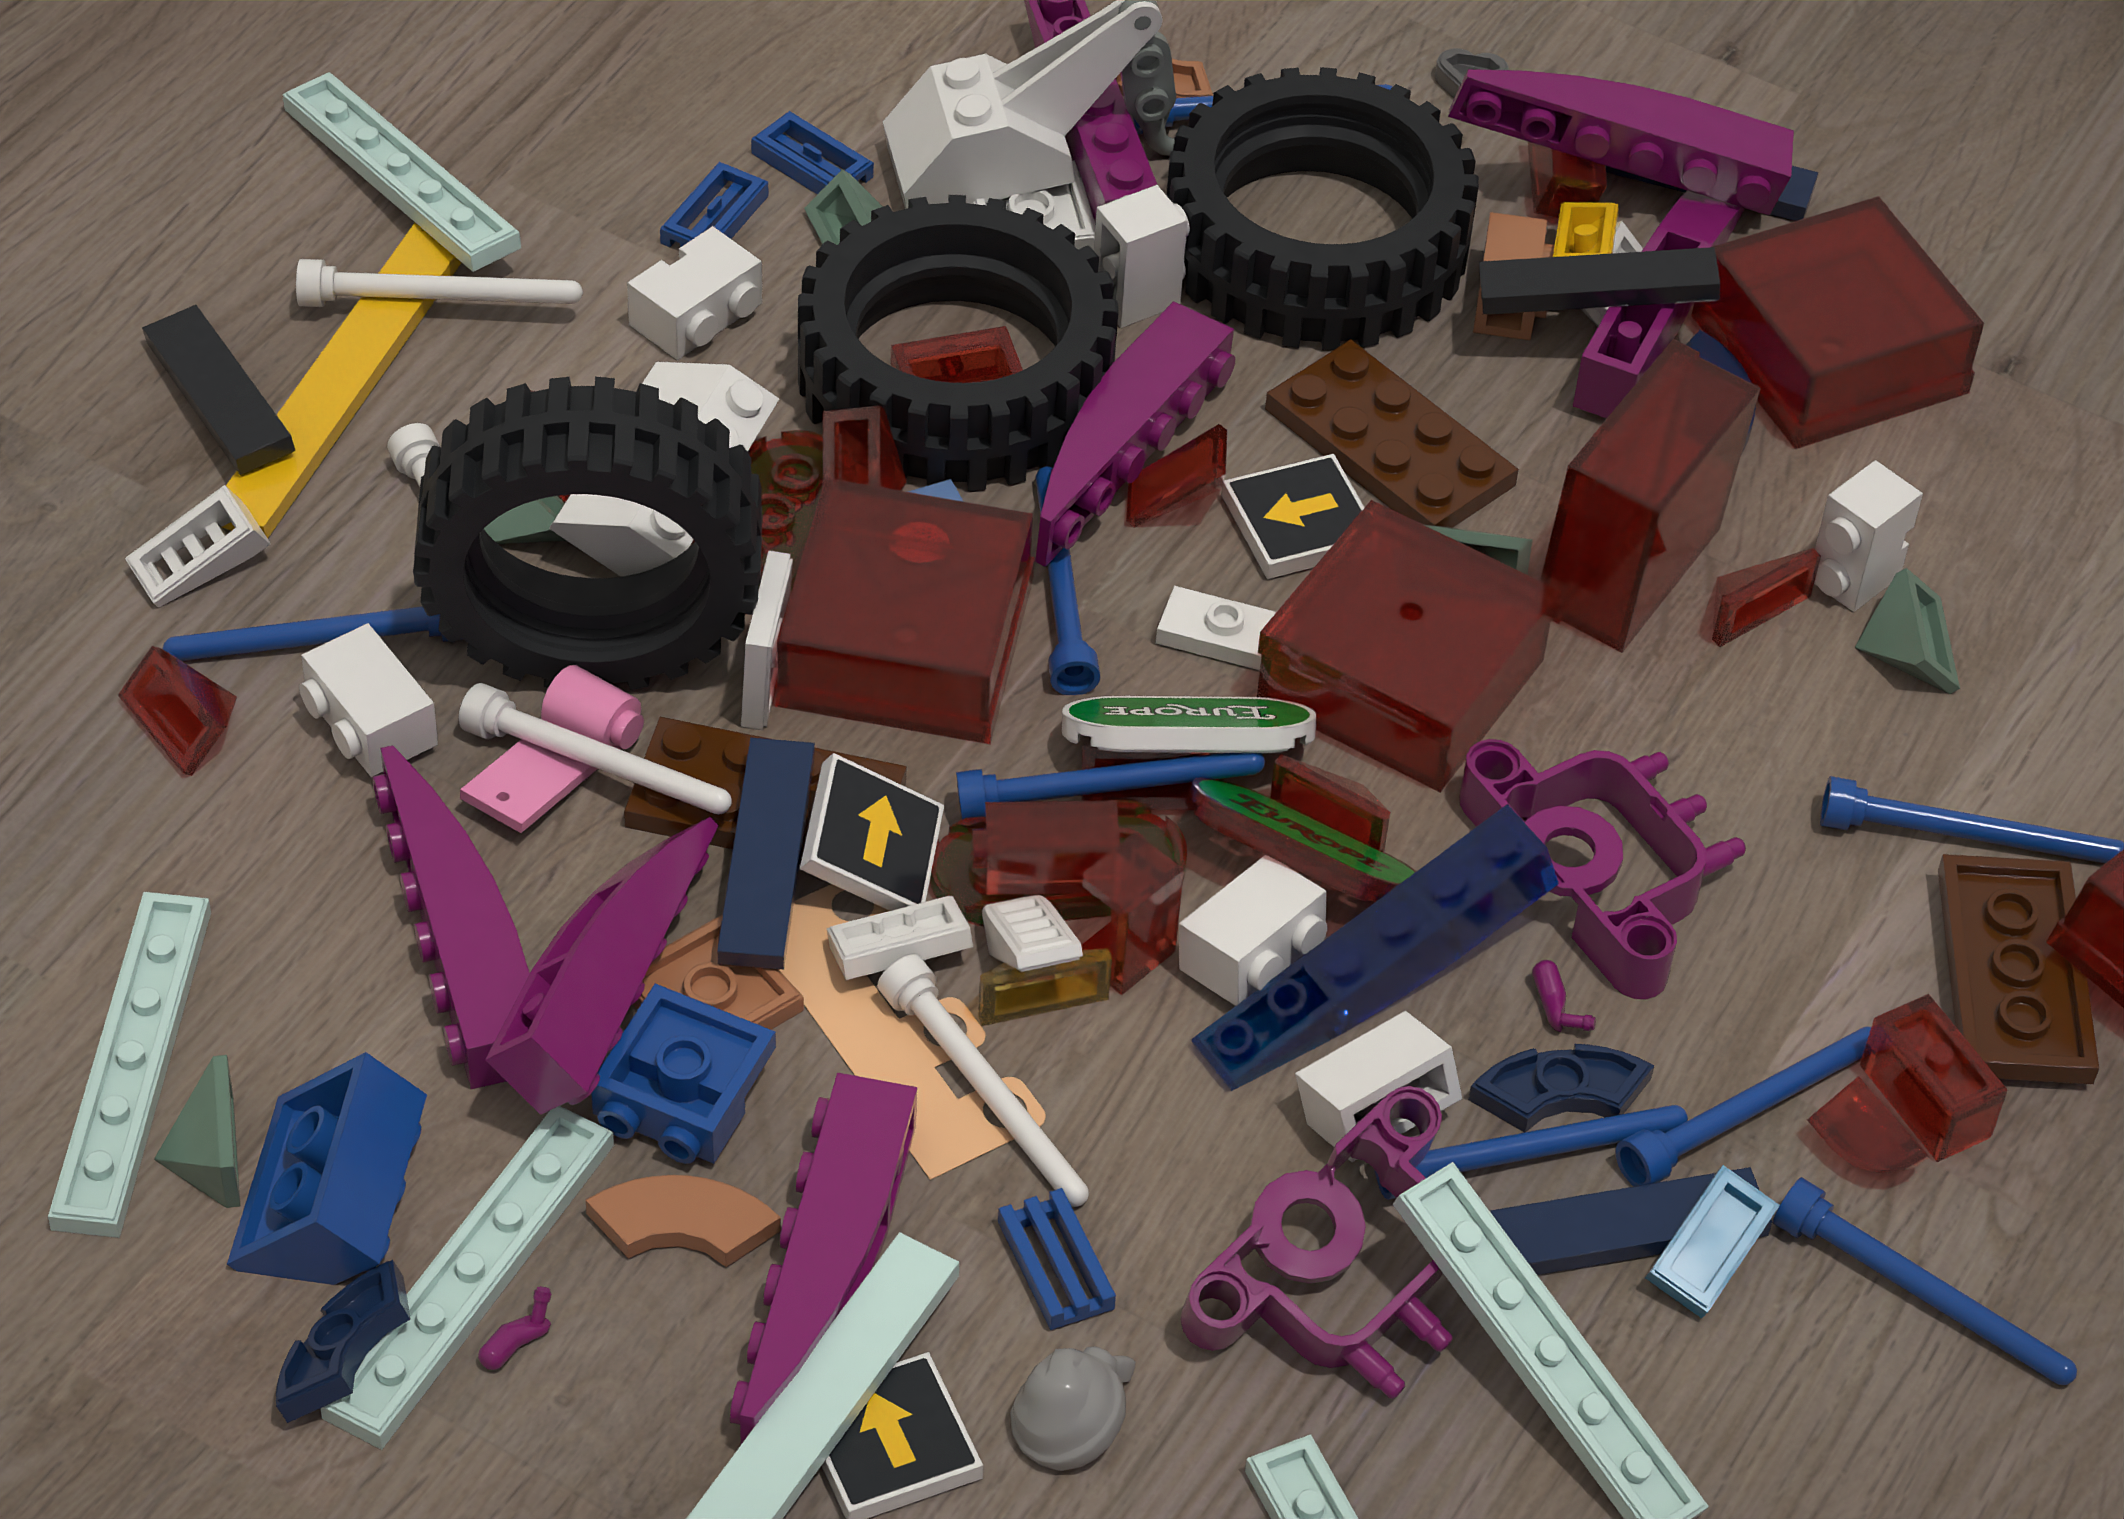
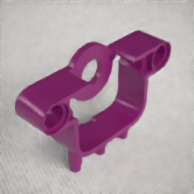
(1626, 945)
(1225, 1279)

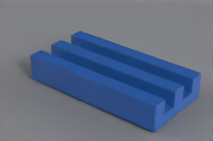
(806, 161)
(724, 213)
(1038, 1215)

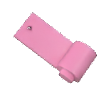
(534, 779)

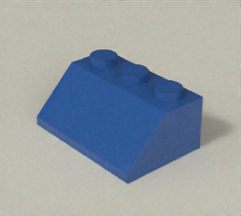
(330, 1175)

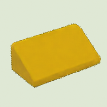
(1586, 229)

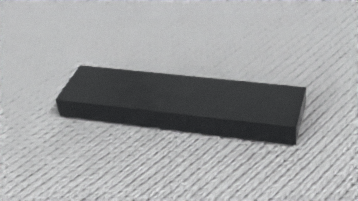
(1599, 280)
(218, 389)

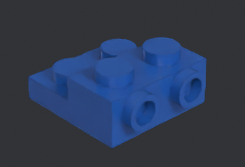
(681, 1075)

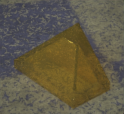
(1015, 994)

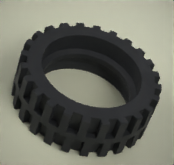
(1337, 129)
(966, 256)
(593, 445)

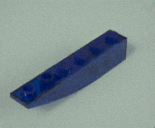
(1384, 950)

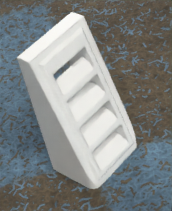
(223, 555)
(1029, 934)

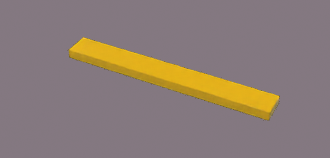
(341, 381)

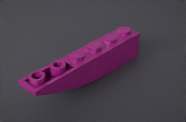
(1635, 132)
(1104, 137)
(1636, 335)
(1131, 416)
(461, 913)
(594, 973)
(834, 1233)

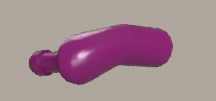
(1554, 998)
(516, 1333)

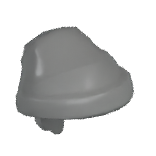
(1071, 1407)

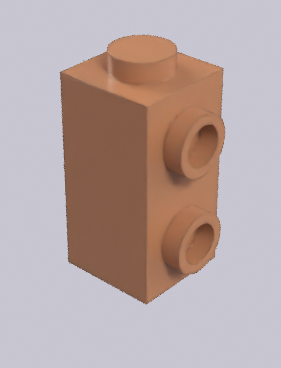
(1510, 239)

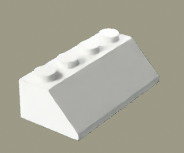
(635, 537)

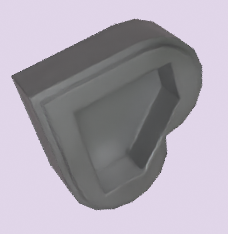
(1455, 62)

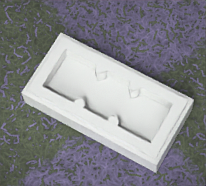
(1213, 627)
(881, 939)

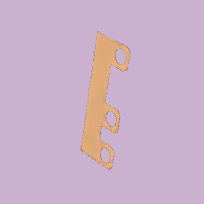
(891, 1048)

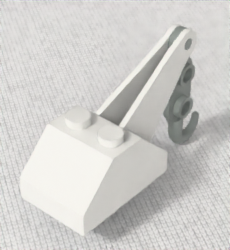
(1003, 126)

